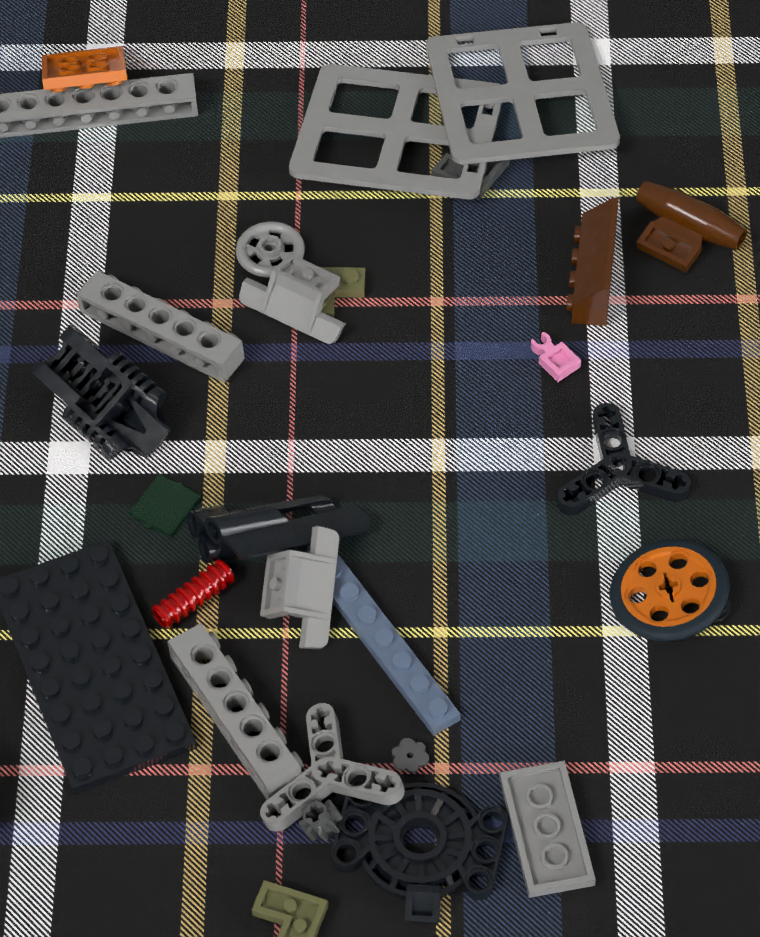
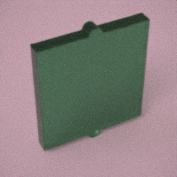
(165, 505)

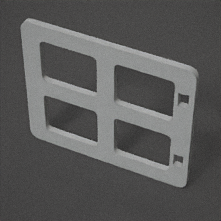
(521, 93)
(395, 131)

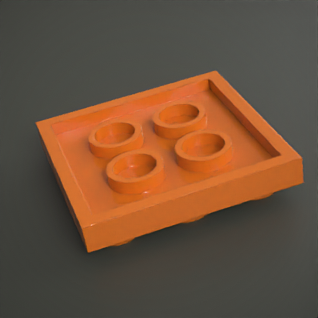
(83, 68)

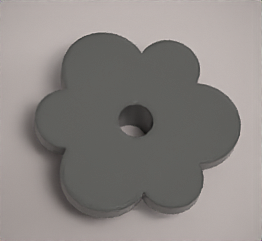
(406, 749)

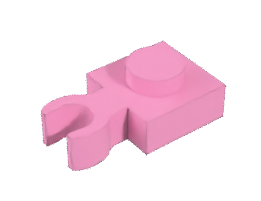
(556, 360)

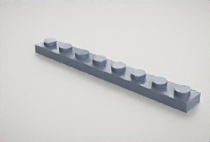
(391, 651)

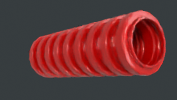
(193, 594)

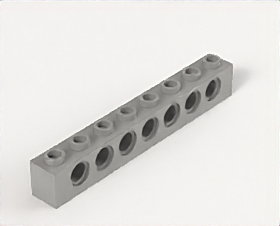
(98, 106)

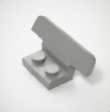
(296, 298)
(303, 586)

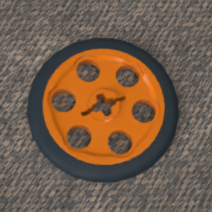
(678, 624)

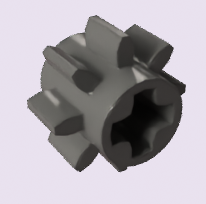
(320, 820)

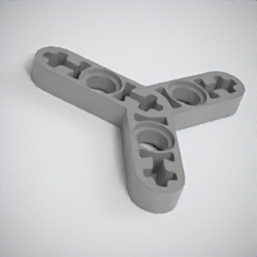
(323, 786)

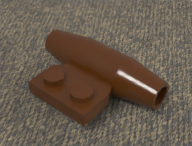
(683, 225)

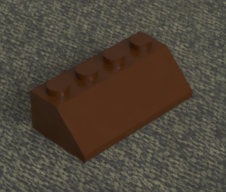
(594, 265)

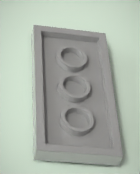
(547, 829)

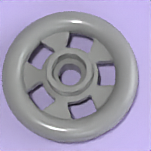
(267, 242)

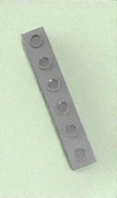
(161, 326)
(199, 645)

